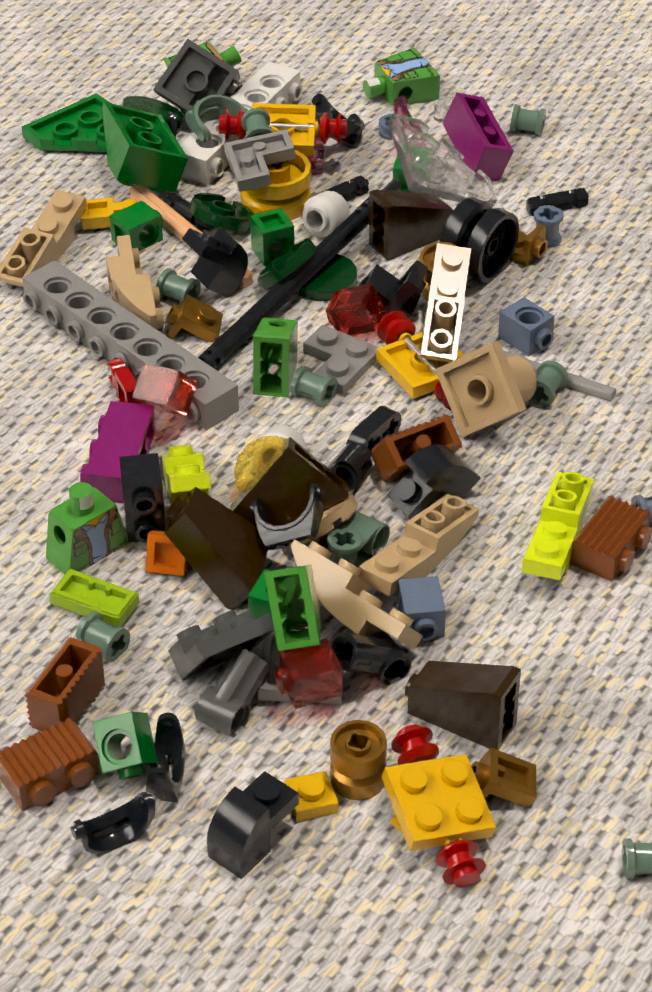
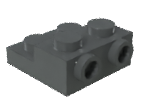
(195, 75)
(208, 647)

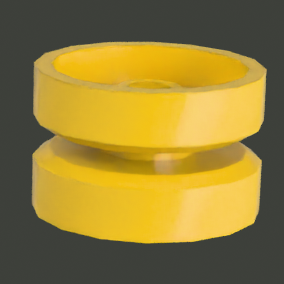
(287, 190)

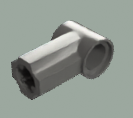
(228, 702)

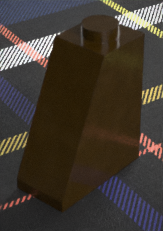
(404, 221)
(286, 486)
(217, 545)
(467, 699)

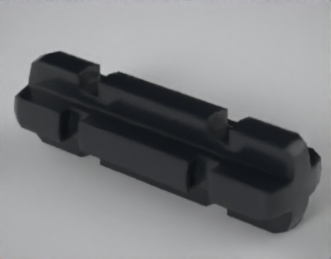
(357, 185)
(561, 200)
(182, 207)

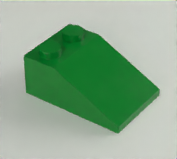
(142, 148)

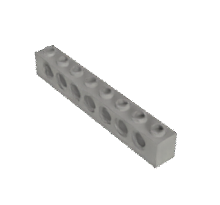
(118, 333)

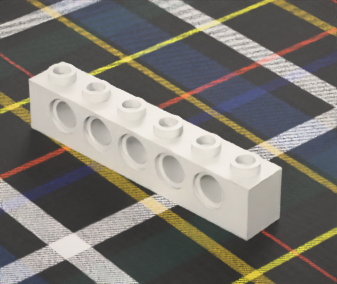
(269, 85)

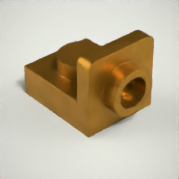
(530, 246)
(506, 777)

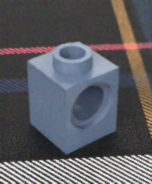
(526, 326)
(424, 603)

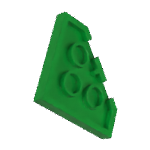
(70, 128)

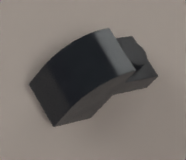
(220, 262)
(398, 293)
(433, 473)
(243, 823)

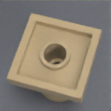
(486, 387)

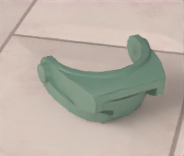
(209, 109)

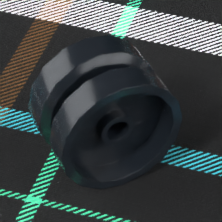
(487, 232)

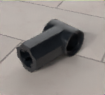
(352, 464)
(372, 655)

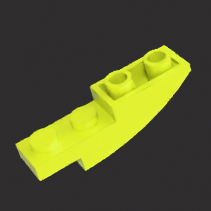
(184, 471)
(558, 526)

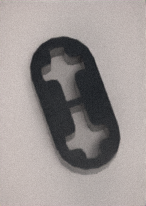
(376, 427)

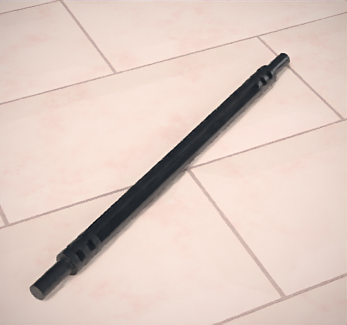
(290, 285)

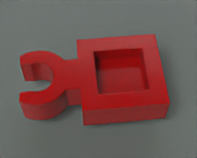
(122, 381)

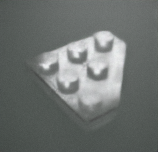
(436, 166)

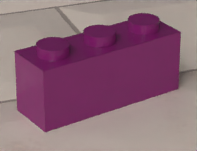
(477, 135)
(121, 432)

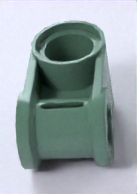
(357, 539)

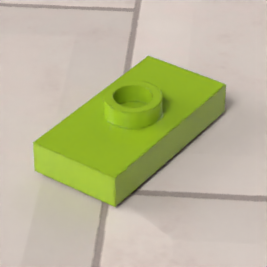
(89, 594)

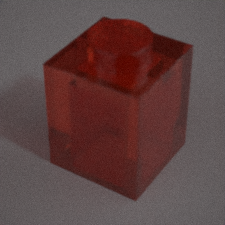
(355, 310)
(165, 389)
(309, 674)

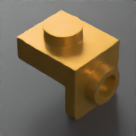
(195, 318)

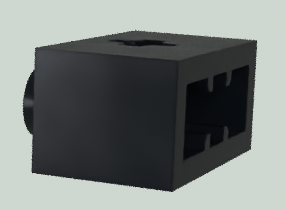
(142, 495)

